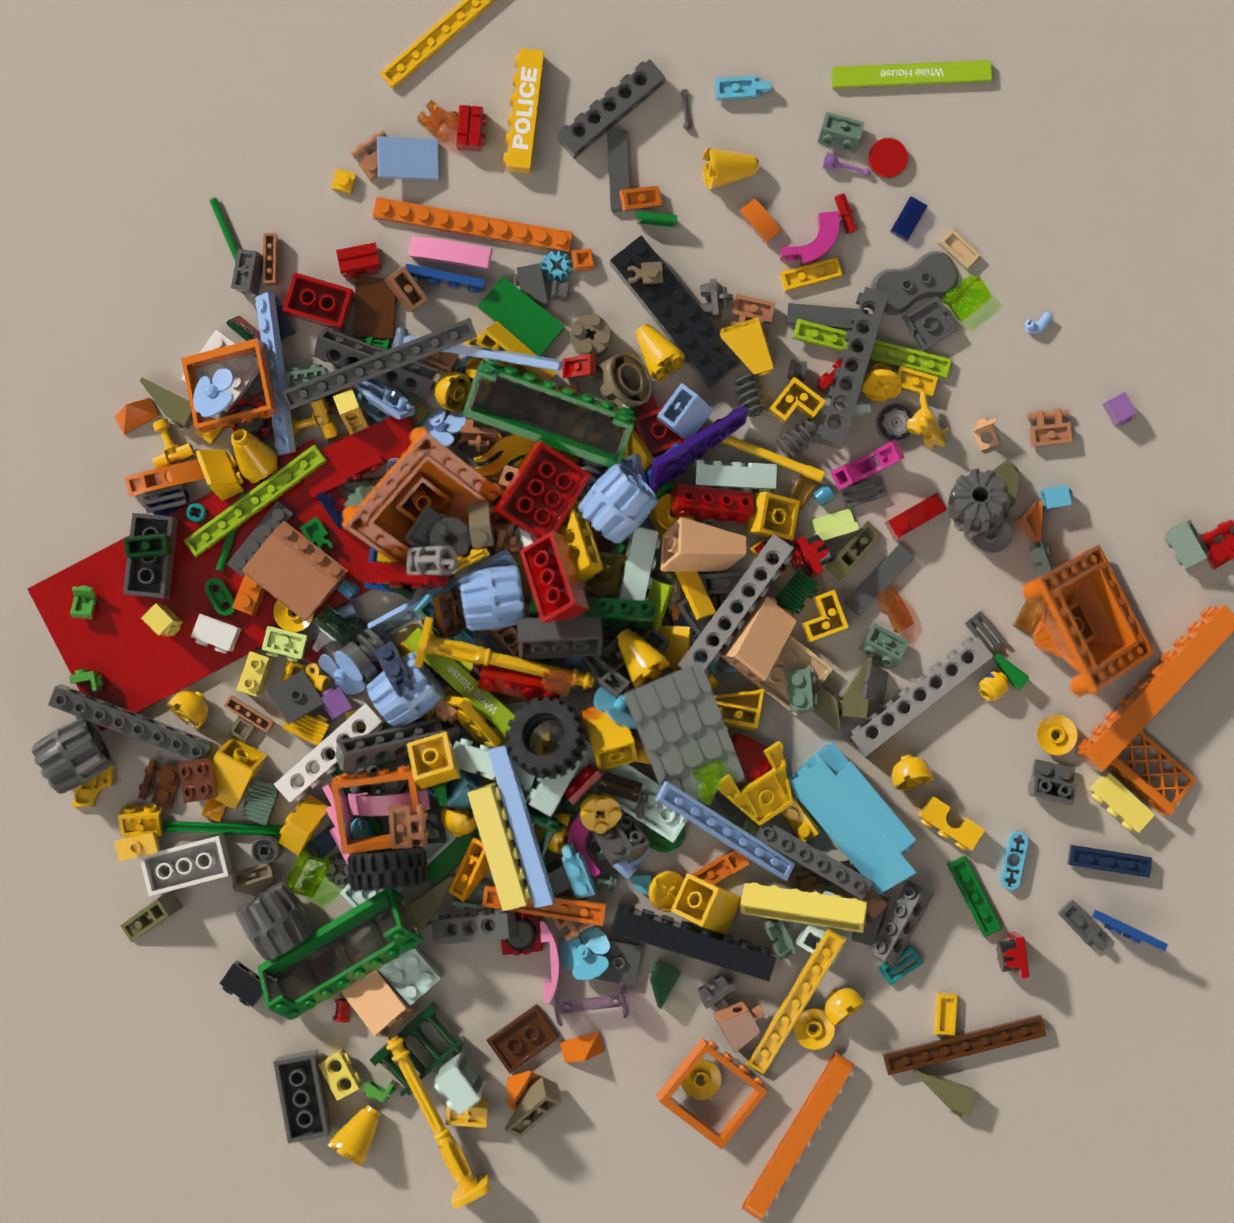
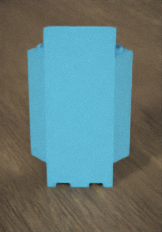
(854, 817)

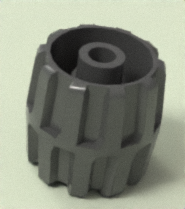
(979, 503)
(71, 755)
(274, 921)

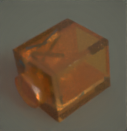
(557, 682)

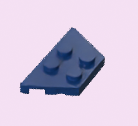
(1129, 932)

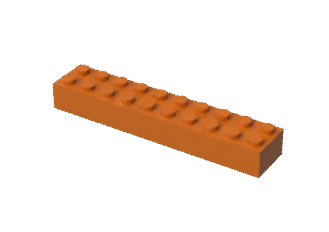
(1157, 687)

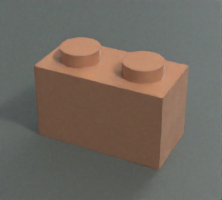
(406, 289)

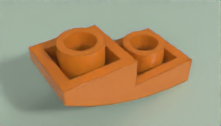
(760, 220)

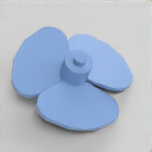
(209, 397)
(441, 429)
(346, 673)

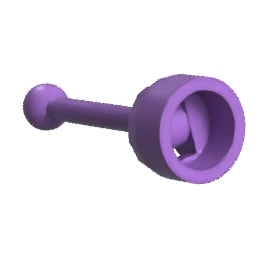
(831, 162)

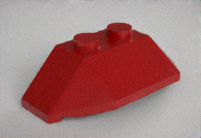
(750, 756)

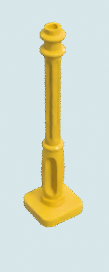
(479, 655)
(469, 1186)

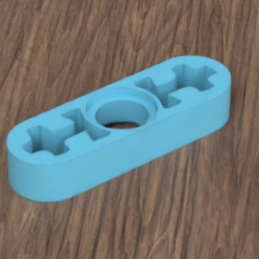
(1021, 846)

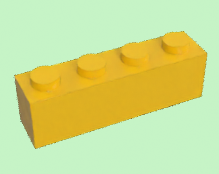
(500, 338)

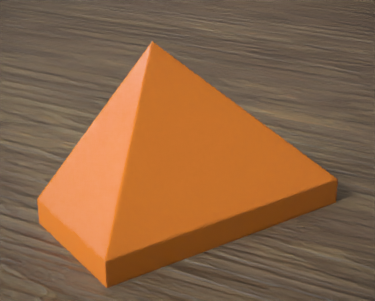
(136, 414)
(582, 1047)
(518, 1085)

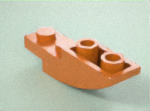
(164, 477)

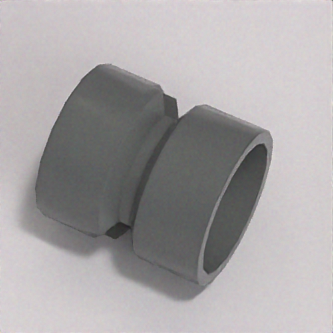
(266, 849)

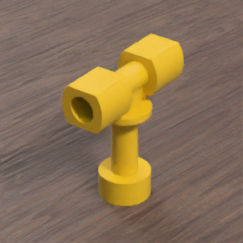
(319, 419)
(171, 452)

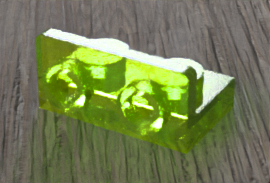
(967, 297)
(307, 874)

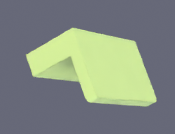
(835, 525)

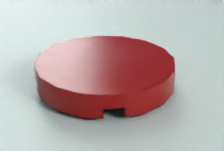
(887, 158)

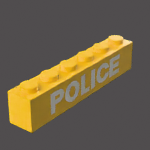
(525, 110)

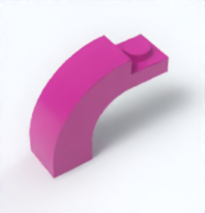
(828, 229)
(867, 465)
(578, 836)

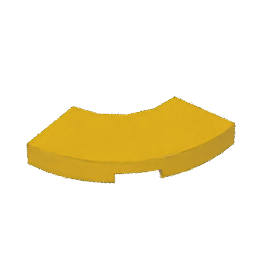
(87, 793)

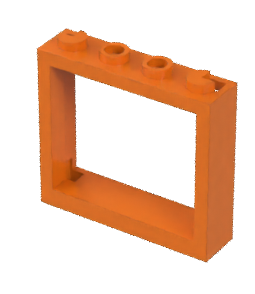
(222, 354)
(364, 778)
(685, 1068)

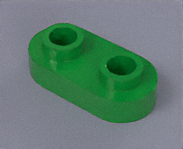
(220, 597)

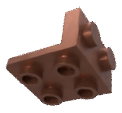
(198, 780)

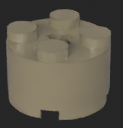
(590, 324)

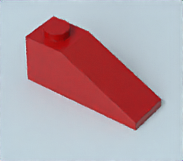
(915, 516)

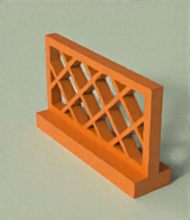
(1143, 786)

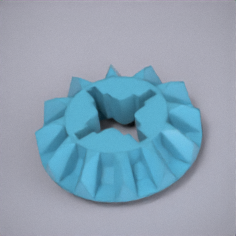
(566, 265)

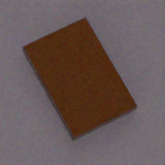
(374, 309)
(522, 1038)

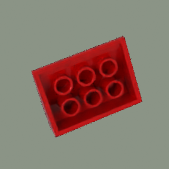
(541, 491)

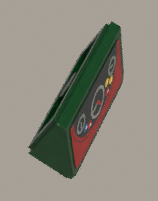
(243, 328)

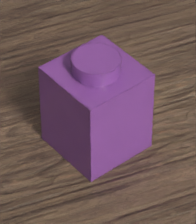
(1119, 409)
(335, 703)

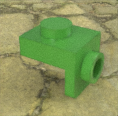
(83, 602)
(83, 676)
(376, 1091)

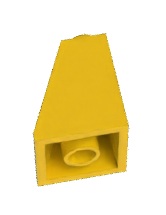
(750, 345)
(609, 740)
(235, 768)
(706, 904)

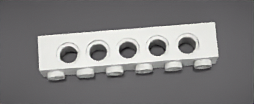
(287, 784)

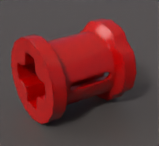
(342, 1010)

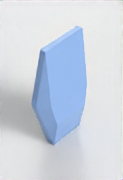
(385, 398)

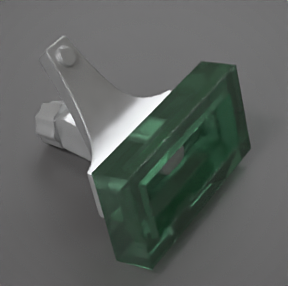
(332, 628)

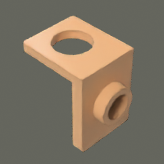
(983, 426)

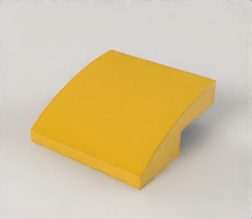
(679, 645)

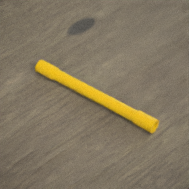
(806, 470)

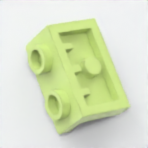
(284, 642)

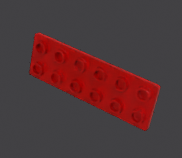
(360, 454)

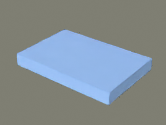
(407, 158)

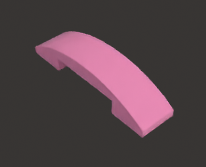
(378, 804)
(548, 936)

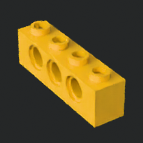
(581, 543)

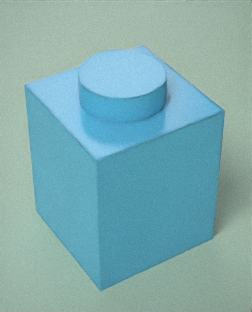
(1056, 497)

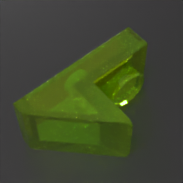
(711, 776)

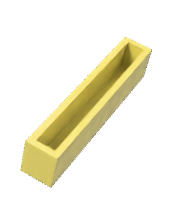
(499, 846)
(804, 907)

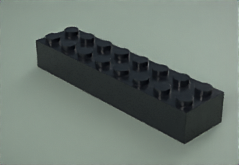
(677, 315)
(694, 942)

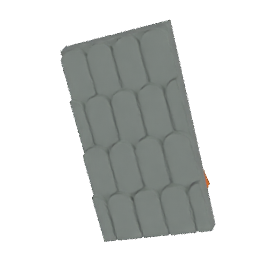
(682, 728)

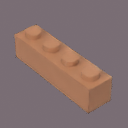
(270, 259)
(249, 714)

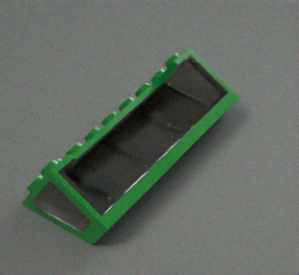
(549, 413)
(339, 954)

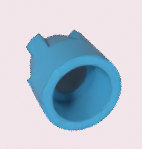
(823, 495)
(348, 589)

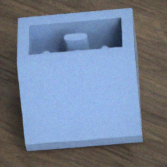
(684, 412)

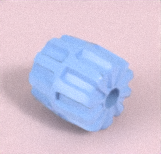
(618, 503)
(492, 598)
(413, 703)

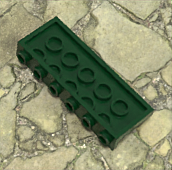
(615, 612)

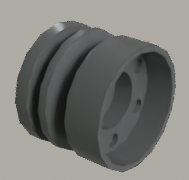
(364, 654)

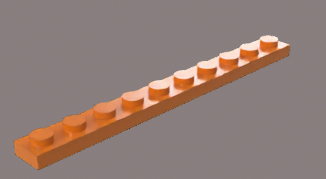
(472, 225)

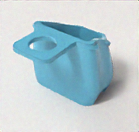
(459, 789)

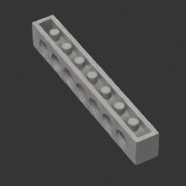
(774, 547)
(979, 654)

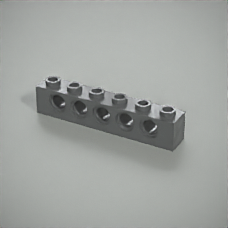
(576, 145)
(345, 350)
(389, 743)
(814, 859)

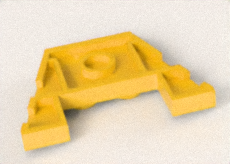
(765, 795)

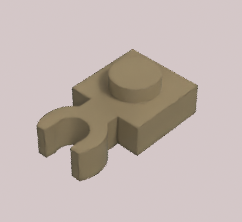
(649, 273)

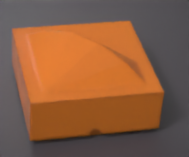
(582, 260)

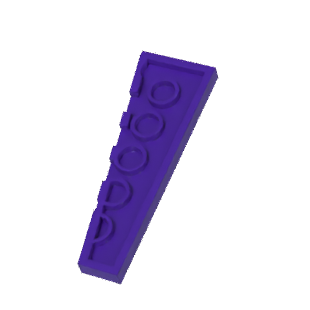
(694, 447)

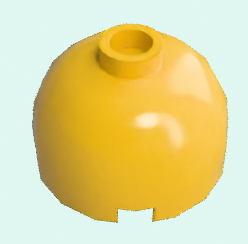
(452, 393)
(190, 708)
(911, 772)
(458, 821)
(842, 1004)

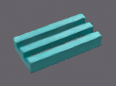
(904, 972)

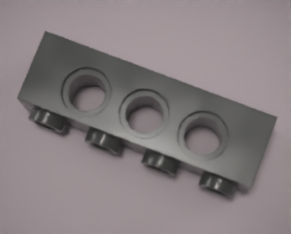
(901, 923)
(443, 927)

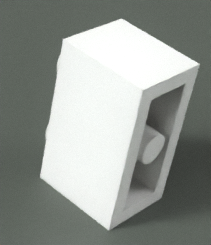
(216, 633)

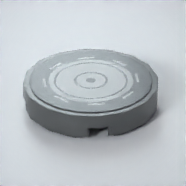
(892, 422)

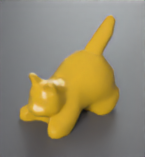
(925, 423)

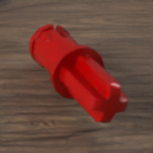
(846, 213)

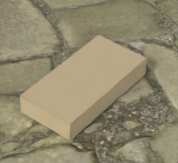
(959, 249)

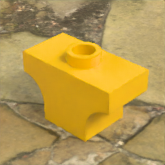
(137, 845)

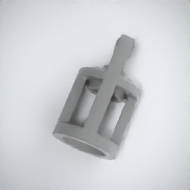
(425, 560)

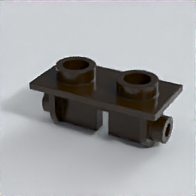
(620, 786)

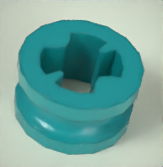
(202, 515)

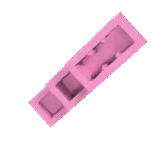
(450, 252)
(332, 814)

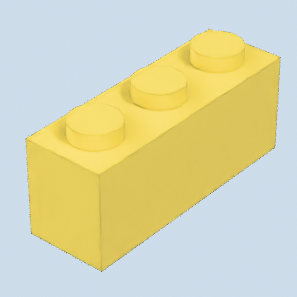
(1121, 803)

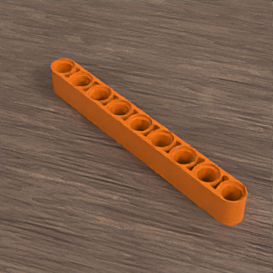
(797, 1136)

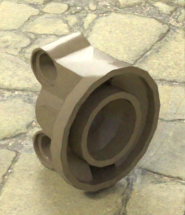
(624, 380)

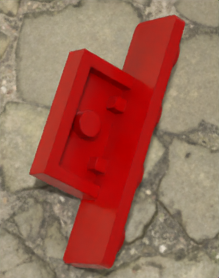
(397, 576)

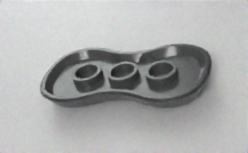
(928, 277)

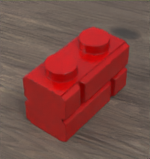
(470, 128)
(359, 260)

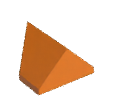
(1031, 522)

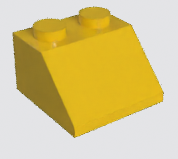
(221, 472)
(774, 516)
(433, 760)

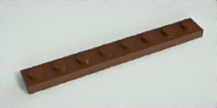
(964, 1045)

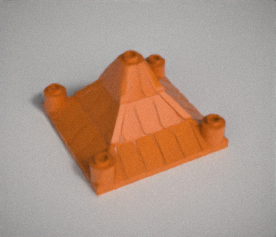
(421, 477)
(1087, 621)

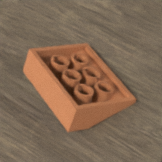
(295, 571)

